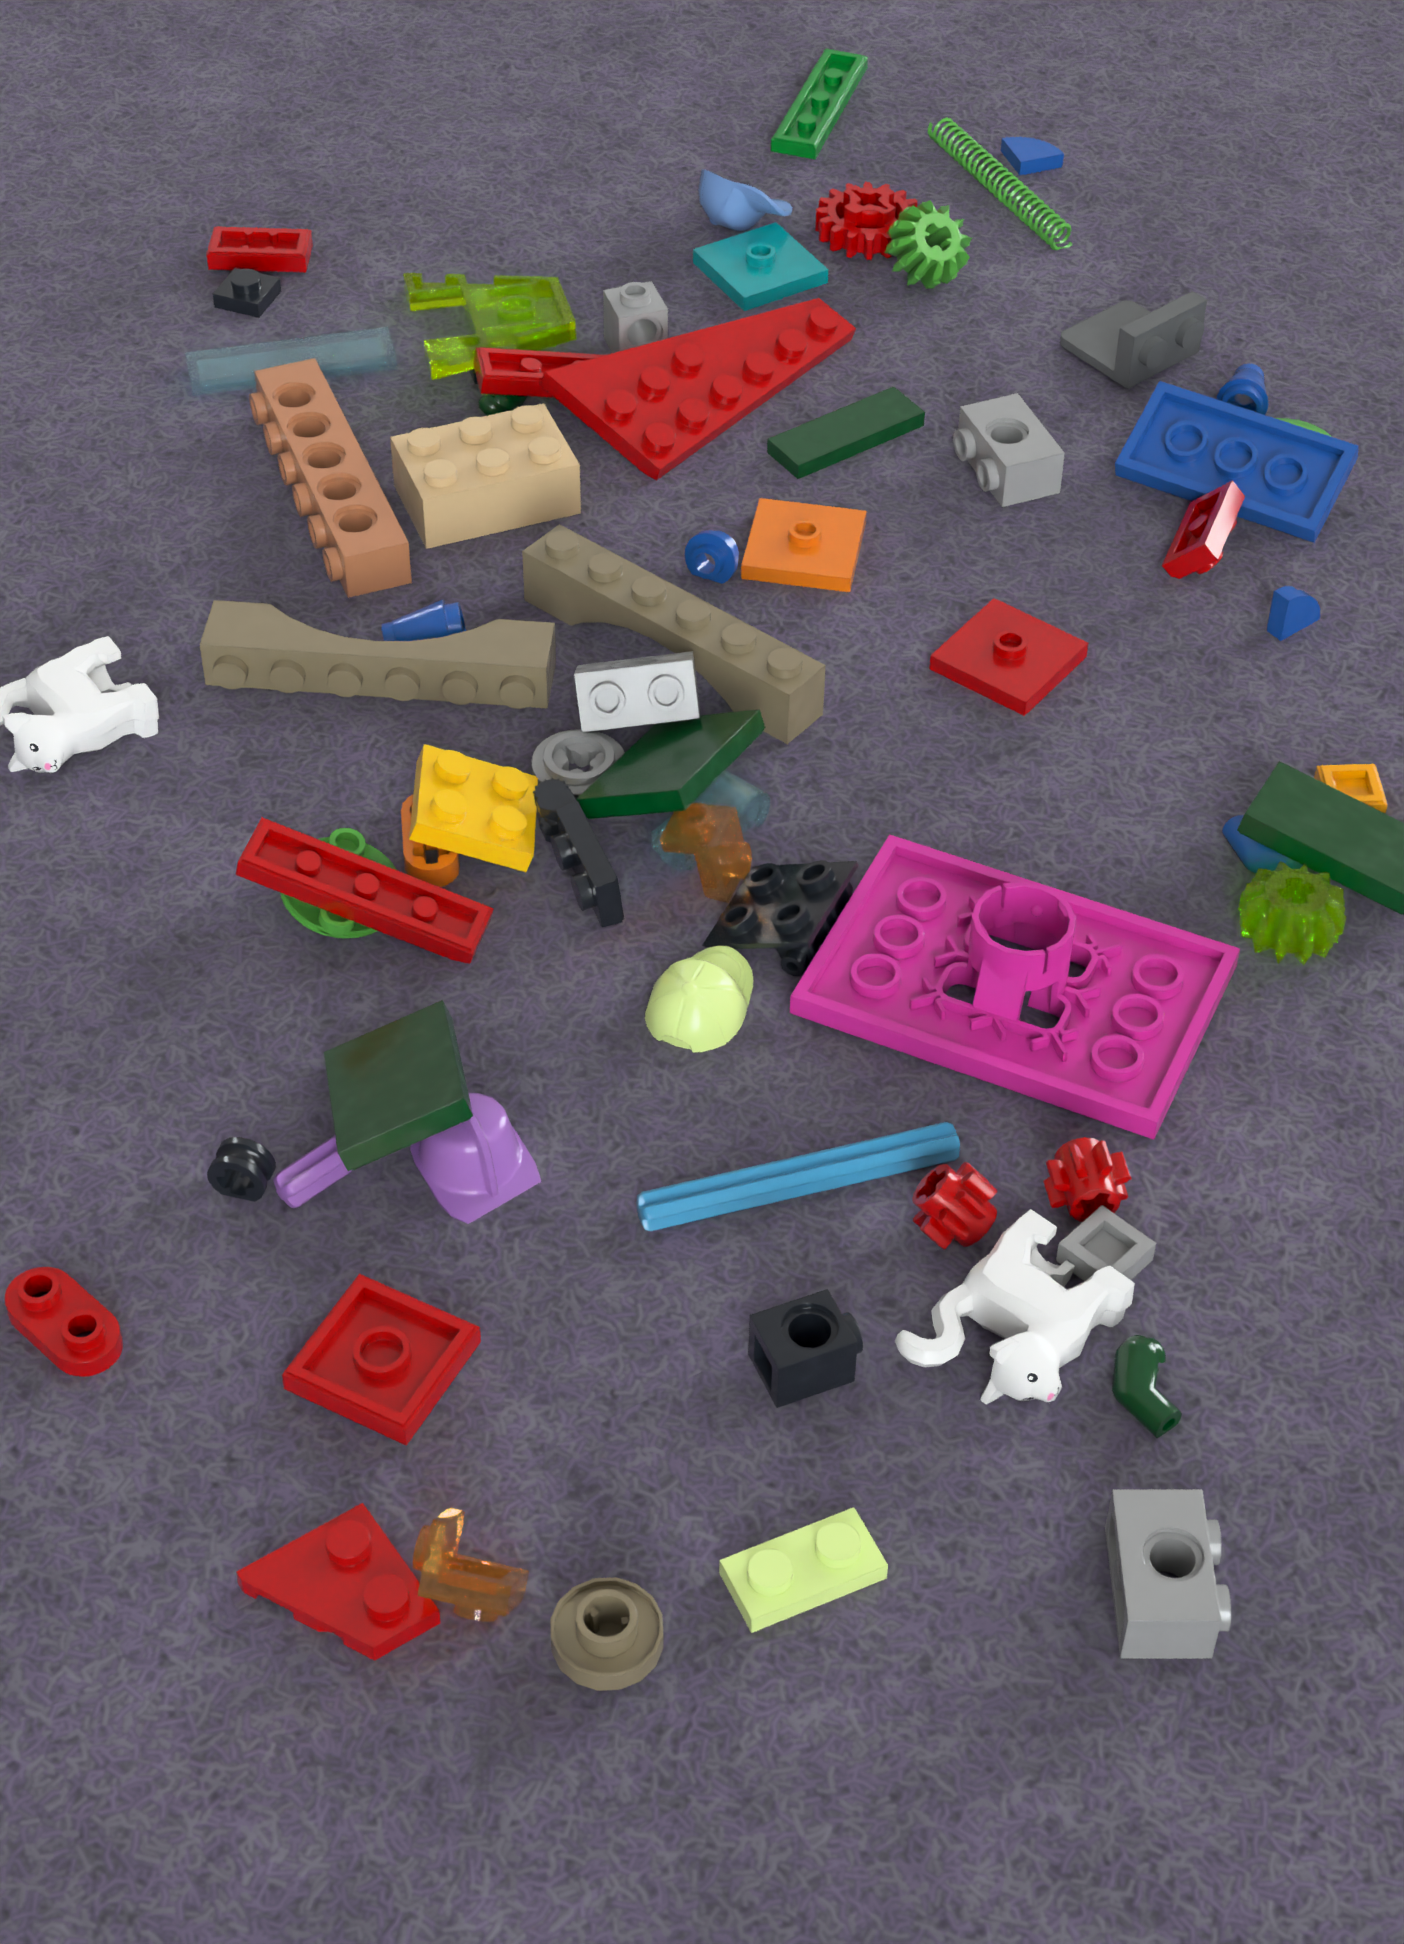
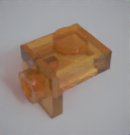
(718, 846)
(473, 1585)

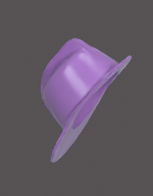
(476, 1162)

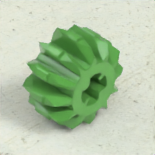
(928, 245)

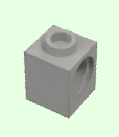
(634, 316)

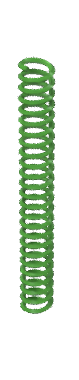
(998, 167)

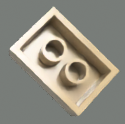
(485, 475)

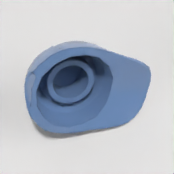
(736, 204)

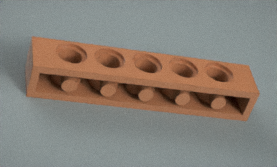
(330, 479)

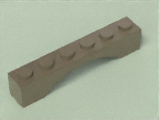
(490, 664)
(744, 665)

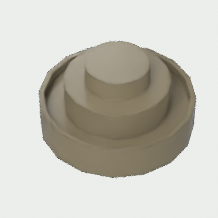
(607, 1634)

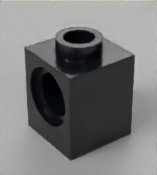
(780, 1354)

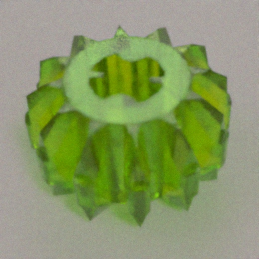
(1292, 912)

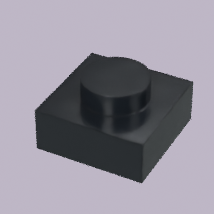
(247, 292)

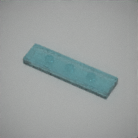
(335, 353)

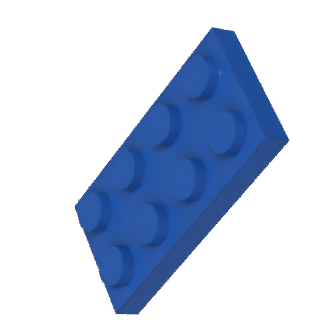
(1200, 443)

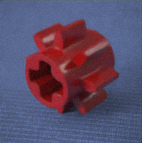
(1086, 1178)
(954, 1205)

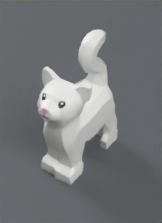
(74, 708)
(1026, 1305)

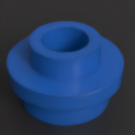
(720, 547)

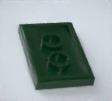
(671, 765)
(1330, 834)
(396, 1086)

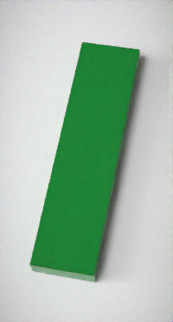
(819, 104)

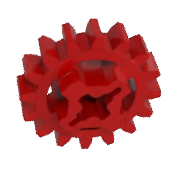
(860, 218)

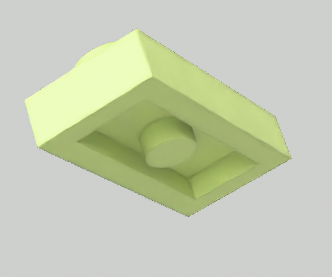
(803, 1569)

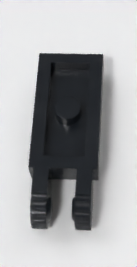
(578, 848)

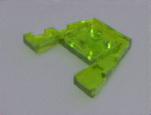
(501, 315)

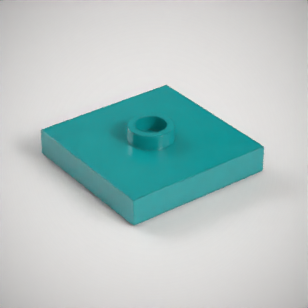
(760, 266)

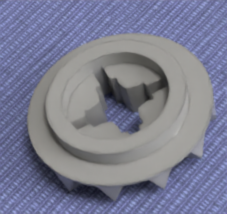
(586, 748)

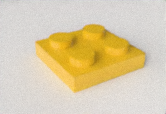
(474, 808)

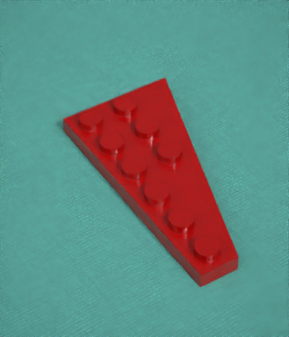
(688, 389)

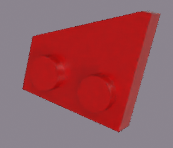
(345, 1583)

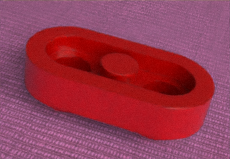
(59, 1316)

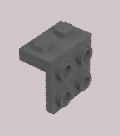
(1136, 343)

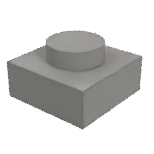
(1104, 1242)

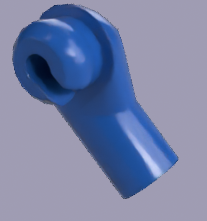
(1251, 852)

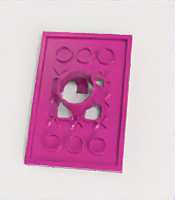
(927, 925)

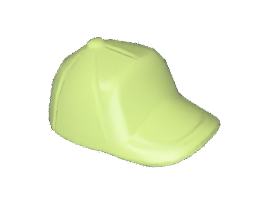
(701, 999)

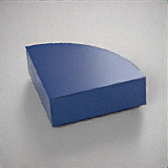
(1031, 154)
(1291, 612)

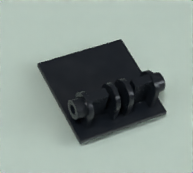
(786, 910)

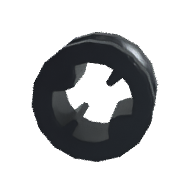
(241, 1169)

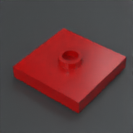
(1008, 656)
(382, 1359)

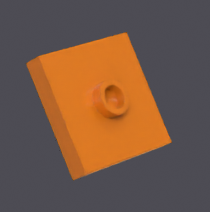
(804, 545)

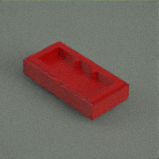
(259, 249)

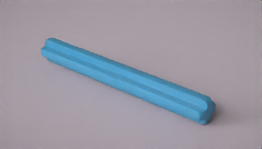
(797, 1176)

